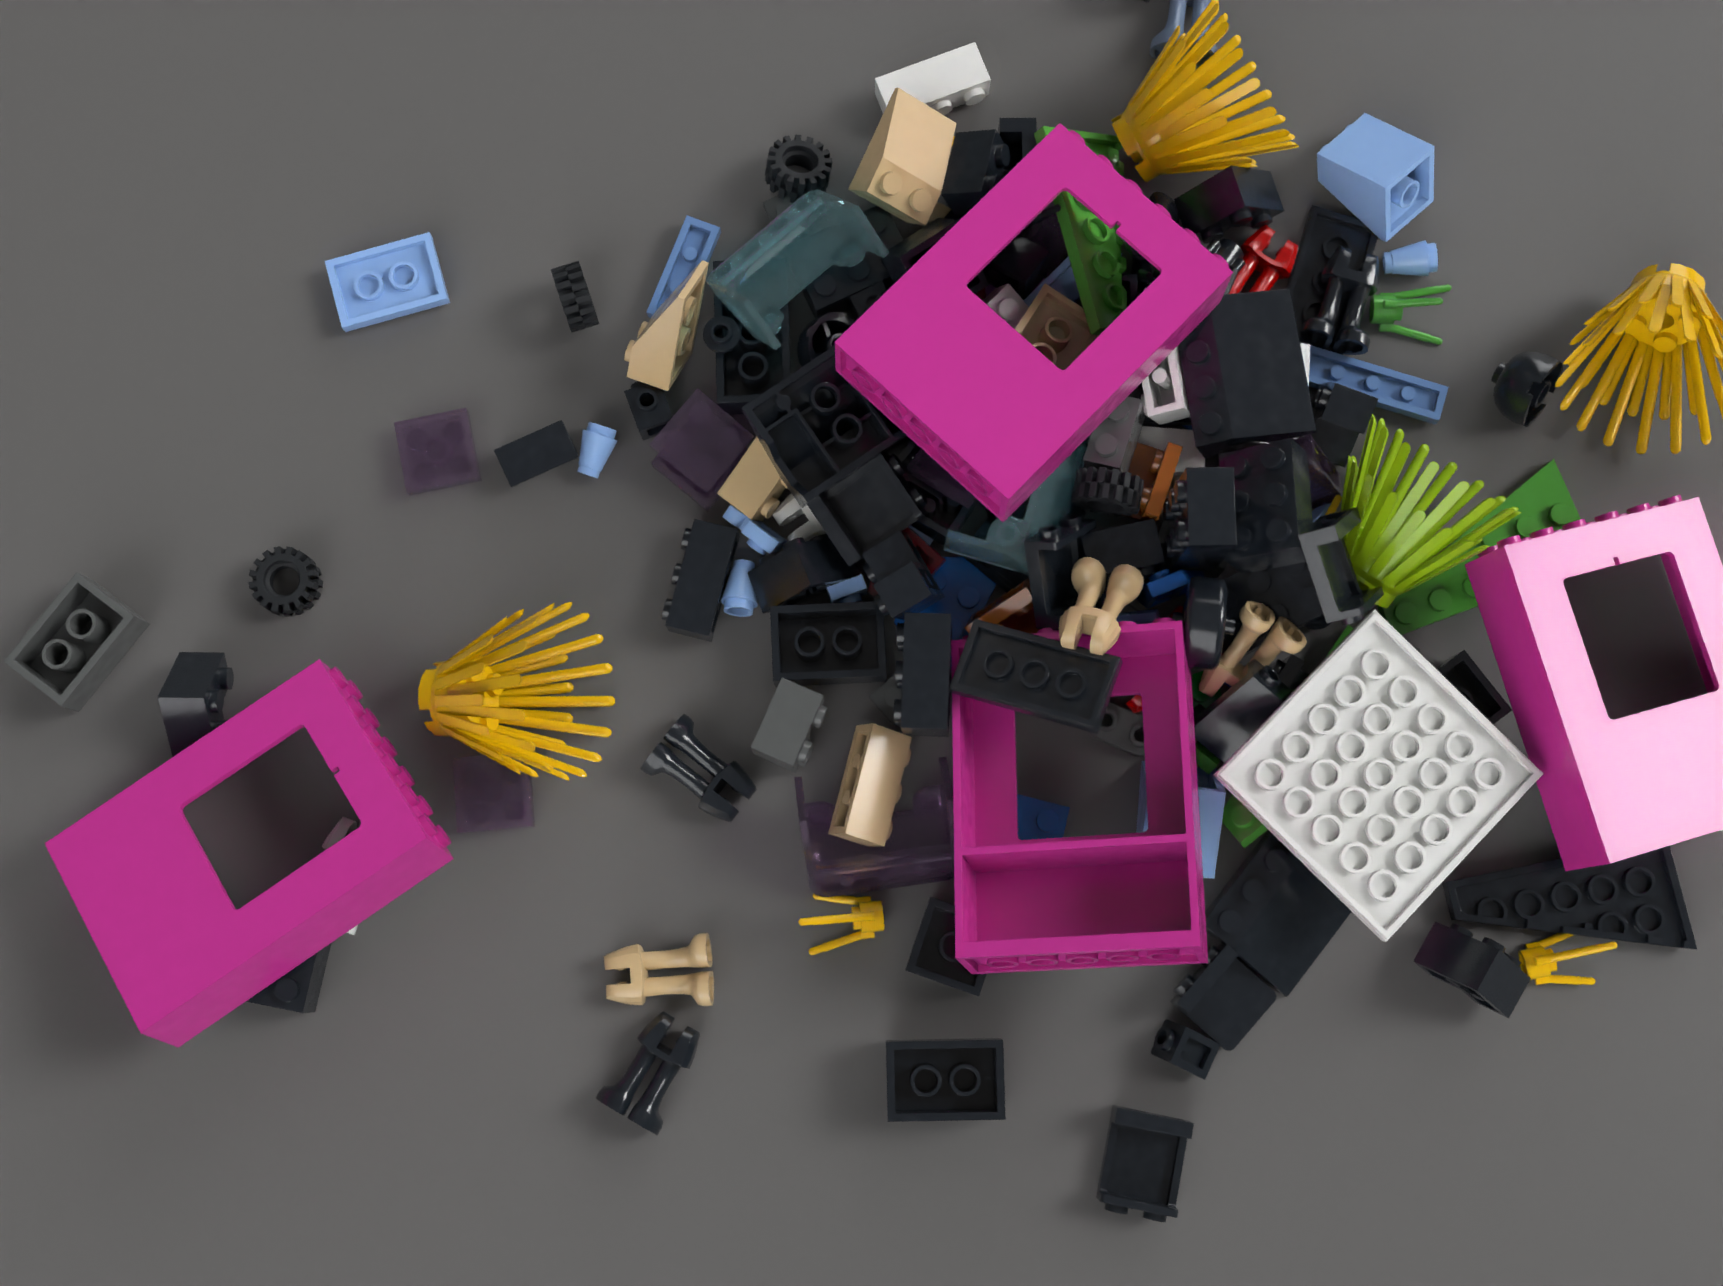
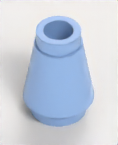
(1413, 259)
(595, 448)
(739, 594)

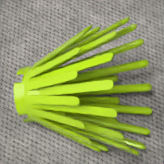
(1395, 538)

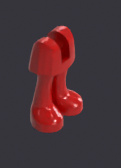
(1270, 269)

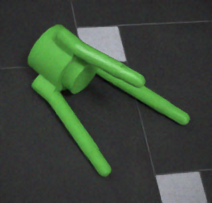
(1388, 307)

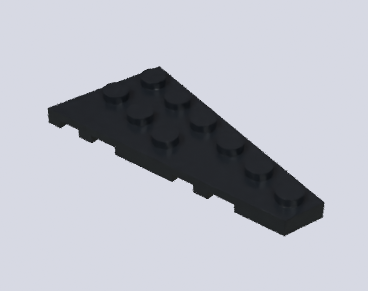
(1614, 901)

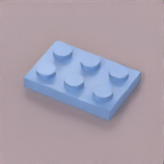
(387, 282)

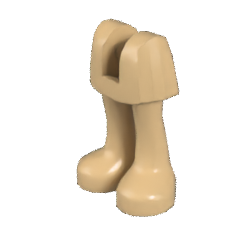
(1090, 581)
(1256, 620)
(696, 955)

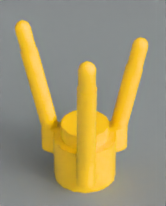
(867, 917)
(1540, 962)

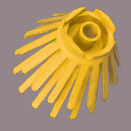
(1165, 119)
(1660, 318)
(473, 698)

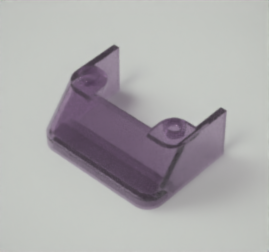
(914, 854)

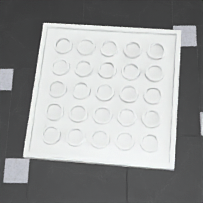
(1378, 775)

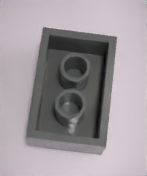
(76, 642)

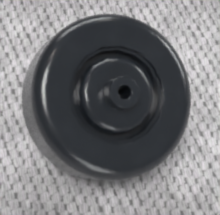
(1205, 621)

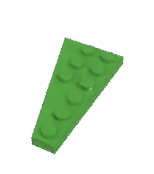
(1092, 245)
(1543, 504)

